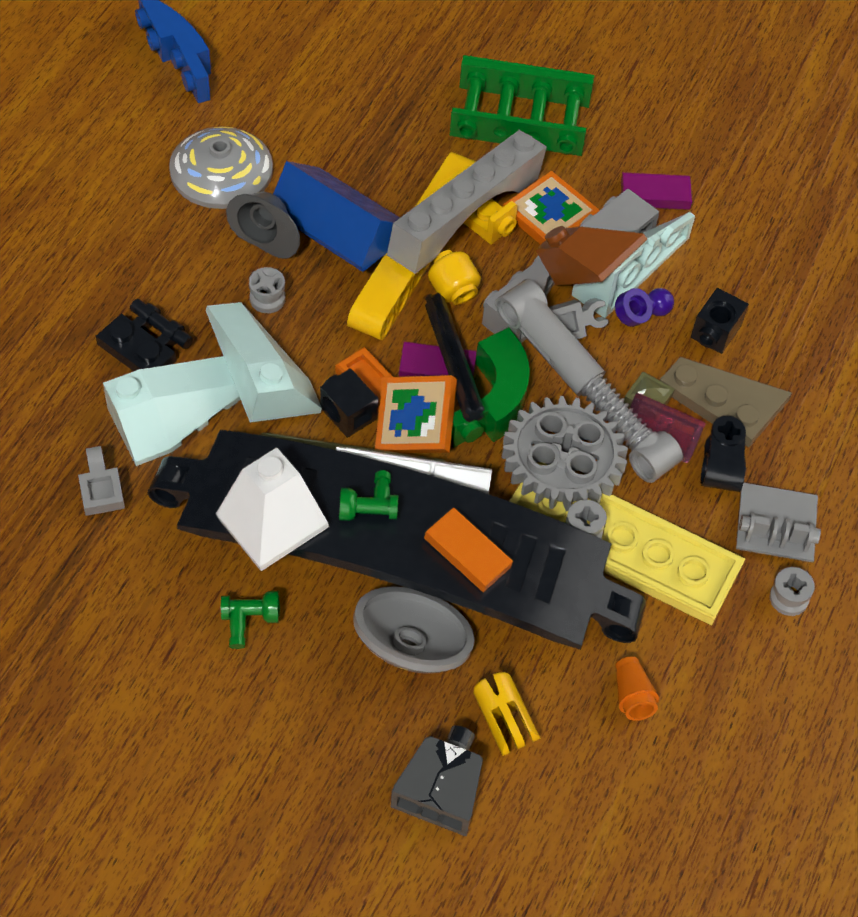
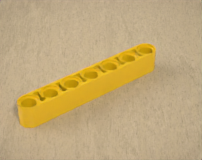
(391, 282)

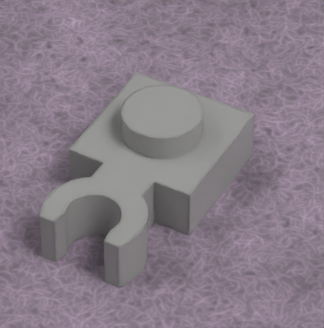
(578, 317)

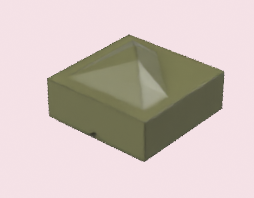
(651, 388)

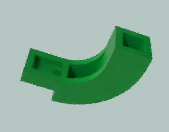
(508, 372)

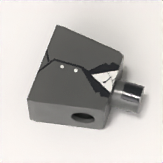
(441, 781)

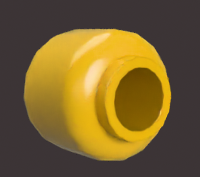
(454, 277)

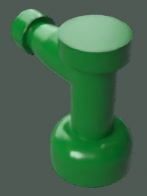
(380, 504)
(238, 609)

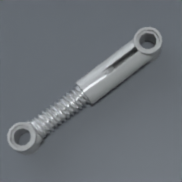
(527, 310)

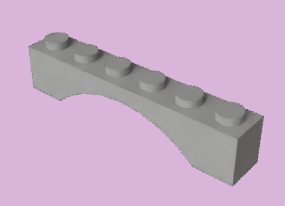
(620, 213)
(429, 225)

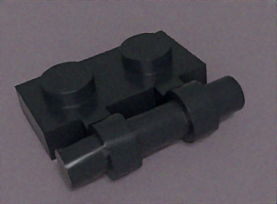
(135, 346)

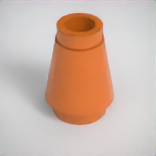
(635, 691)

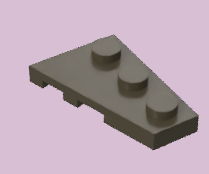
(721, 393)

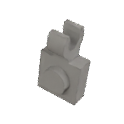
(100, 487)

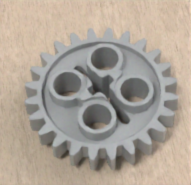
(564, 452)

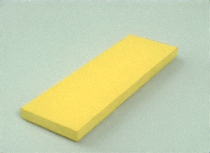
(657, 556)

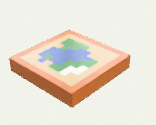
(549, 205)
(416, 414)

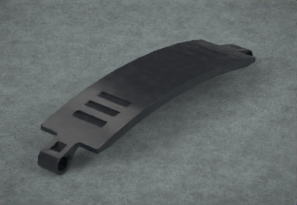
(546, 591)

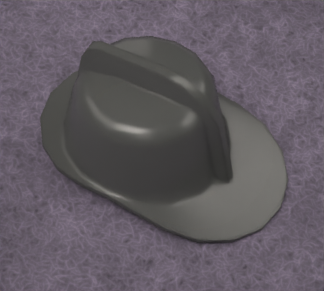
(264, 223)

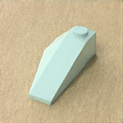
(638, 266)
(261, 370)
(167, 403)

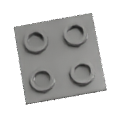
(777, 522)

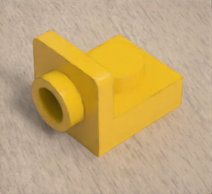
(492, 220)

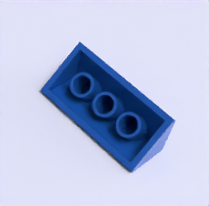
(335, 214)

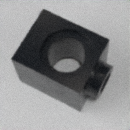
(719, 320)
(348, 402)

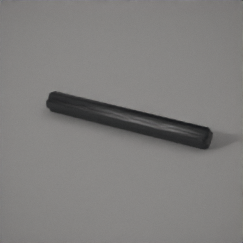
(454, 357)

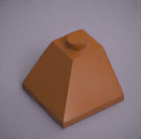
(586, 253)

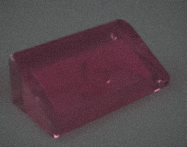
(680, 426)

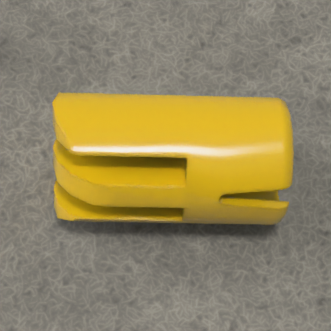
(503, 705)

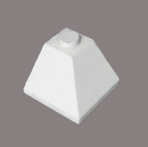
(271, 510)

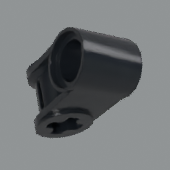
(724, 455)

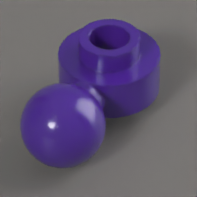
(637, 306)

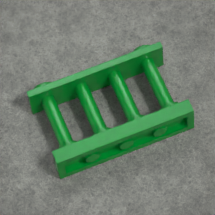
(527, 82)

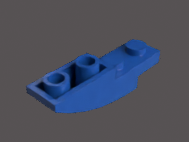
(179, 42)

